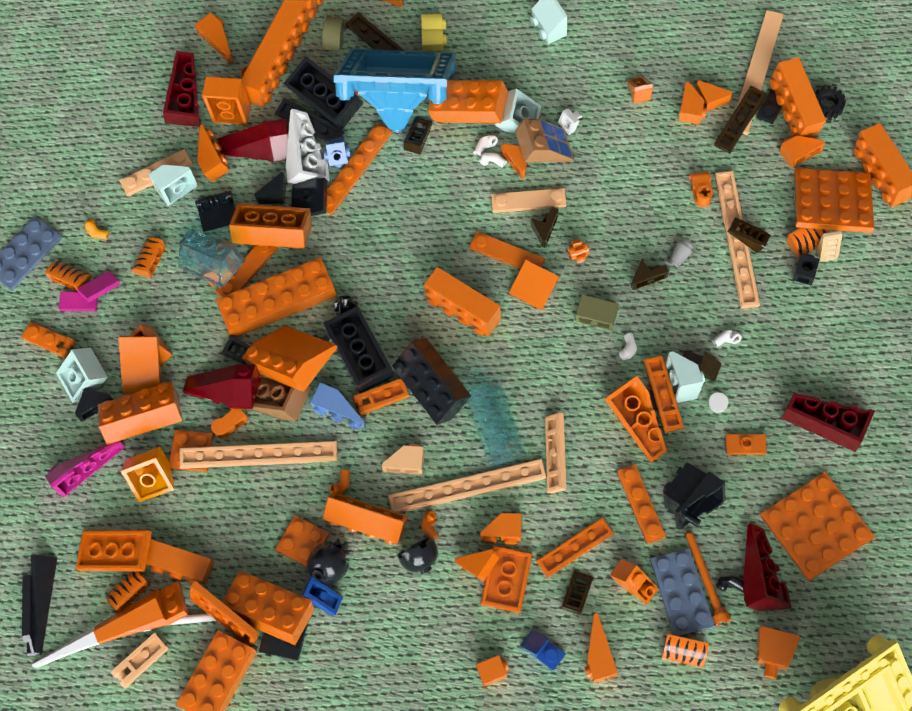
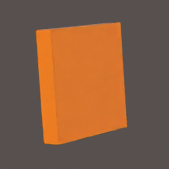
(534, 285)

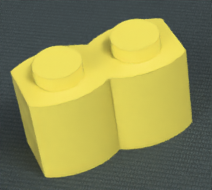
(432, 32)

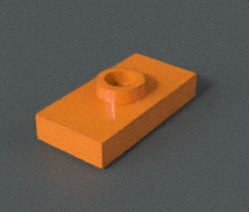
(745, 444)

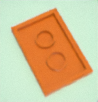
(139, 362)
(507, 580)

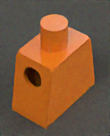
(775, 650)

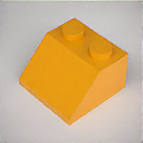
(148, 474)

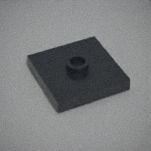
(310, 195)
(277, 647)

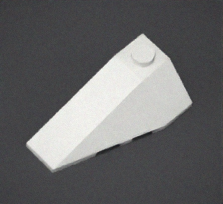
(303, 153)

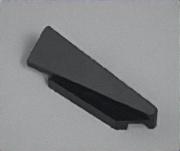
(36, 602)

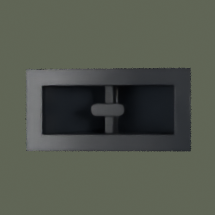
(273, 191)
(89, 403)

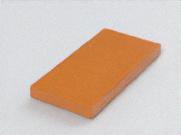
(113, 550)
(223, 614)

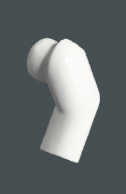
(484, 143)
(493, 157)
(727, 336)

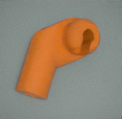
(344, 484)
(428, 523)

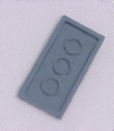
(26, 252)
(682, 592)

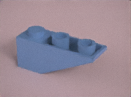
(331, 400)

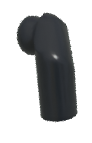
(724, 582)

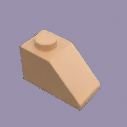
(405, 460)

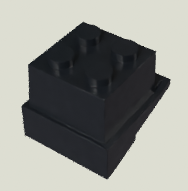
(692, 495)

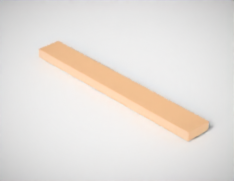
(762, 54)
(738, 251)
(258, 454)
(467, 486)

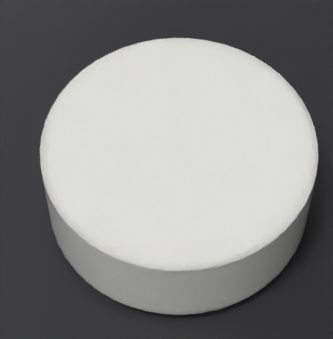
(718, 402)

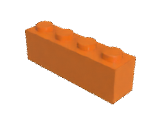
(365, 518)
(178, 563)

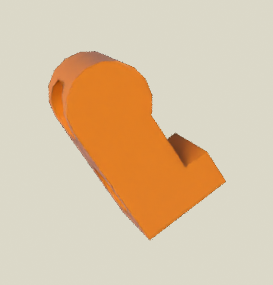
(229, 423)

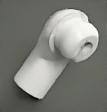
(630, 348)

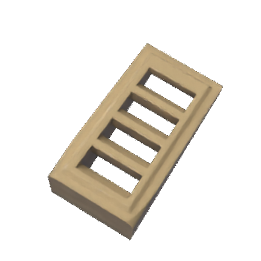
(829, 246)

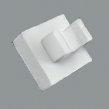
(569, 120)

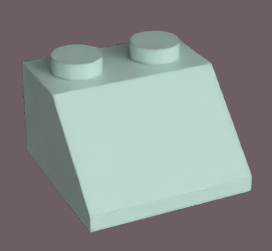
(550, 20)
(518, 108)
(172, 182)
(81, 371)
(684, 377)

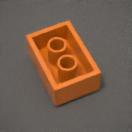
(226, 100)

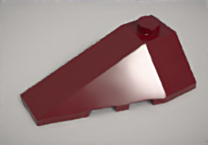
(262, 142)
(229, 385)
(760, 581)

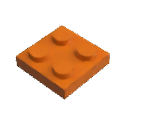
(188, 439)
(301, 540)

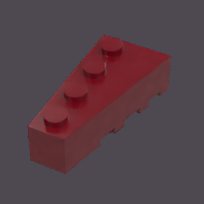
(182, 94)
(829, 419)

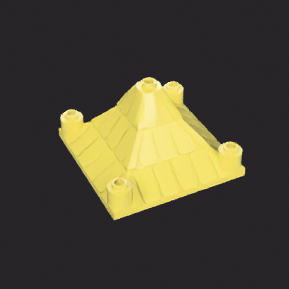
(873, 685)

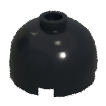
(419, 556)
(327, 564)

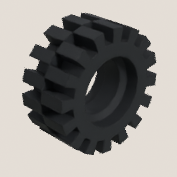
(835, 96)

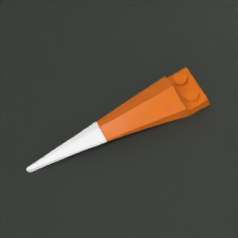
(149, 612)

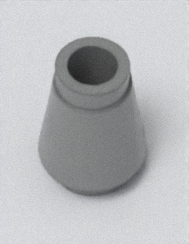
(680, 253)

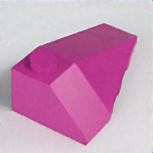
(76, 470)

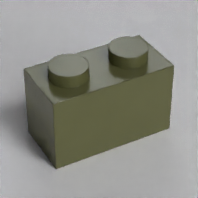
(597, 312)

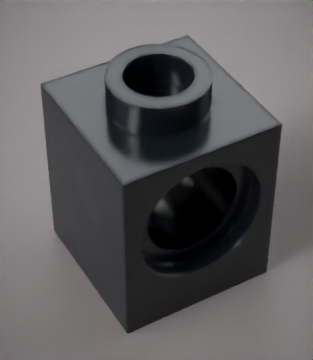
(802, 275)

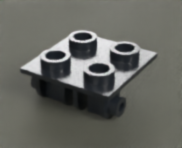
(215, 210)

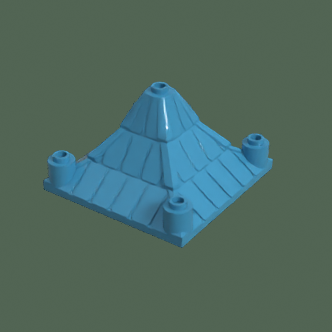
(395, 80)

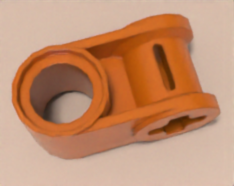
(701, 188)

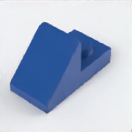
(322, 596)
(542, 649)

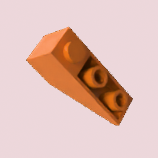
(209, 156)

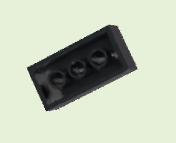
(319, 92)
(358, 349)
(431, 381)

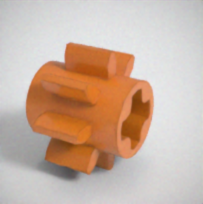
(578, 251)

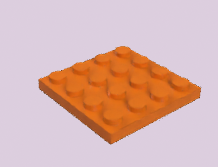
(833, 200)
(817, 526)

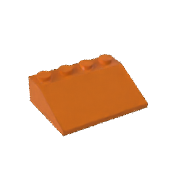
(289, 356)

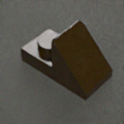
(544, 229)
(644, 277)
(706, 364)

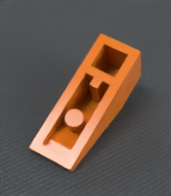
(212, 31)
(600, 659)

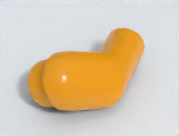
(93, 230)

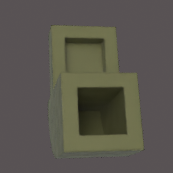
(333, 33)

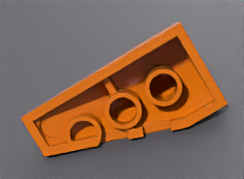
(635, 412)

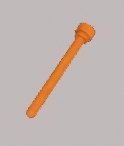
(720, 614)

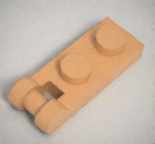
(140, 660)

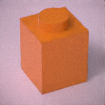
(492, 670)

